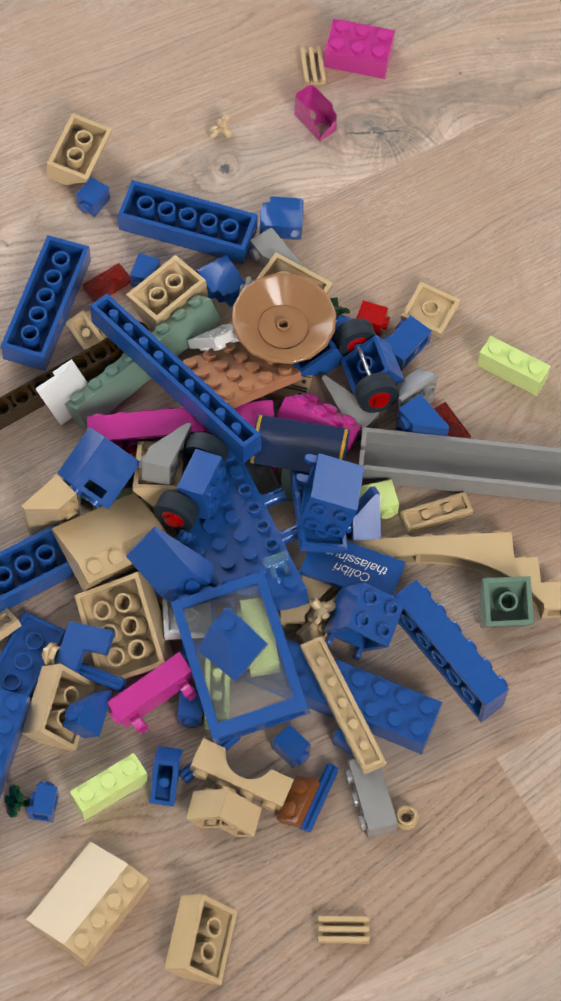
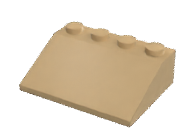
(102, 538)
(133, 614)
(89, 903)

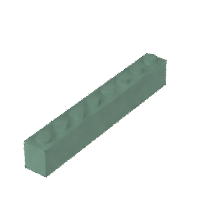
(126, 377)

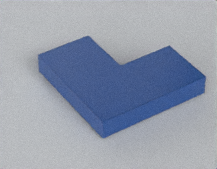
(80, 639)

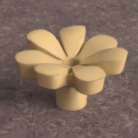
(221, 128)
(320, 610)

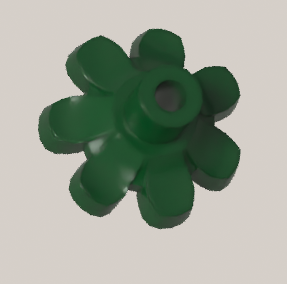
(339, 310)
(16, 801)

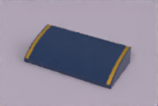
(288, 441)

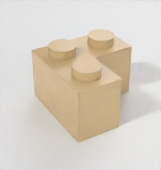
(224, 810)

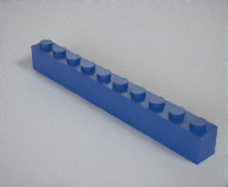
(176, 378)

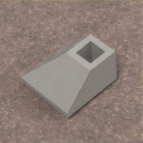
(417, 383)

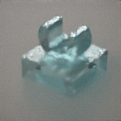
(276, 560)

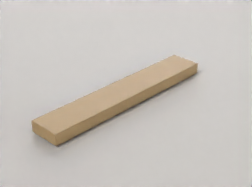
(343, 705)

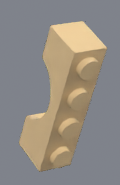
(212, 764)

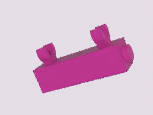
(151, 692)

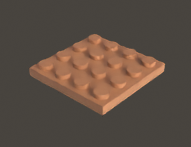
(240, 375)

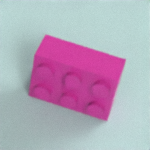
(359, 48)
(309, 409)

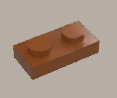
(298, 801)

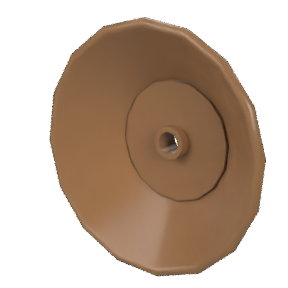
(288, 302)

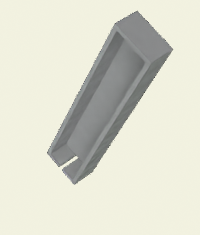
(461, 464)

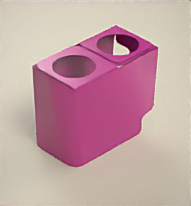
(312, 99)

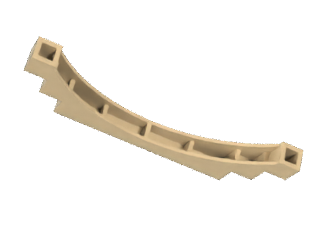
(477, 551)

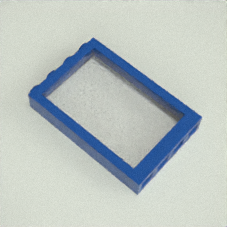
(269, 687)

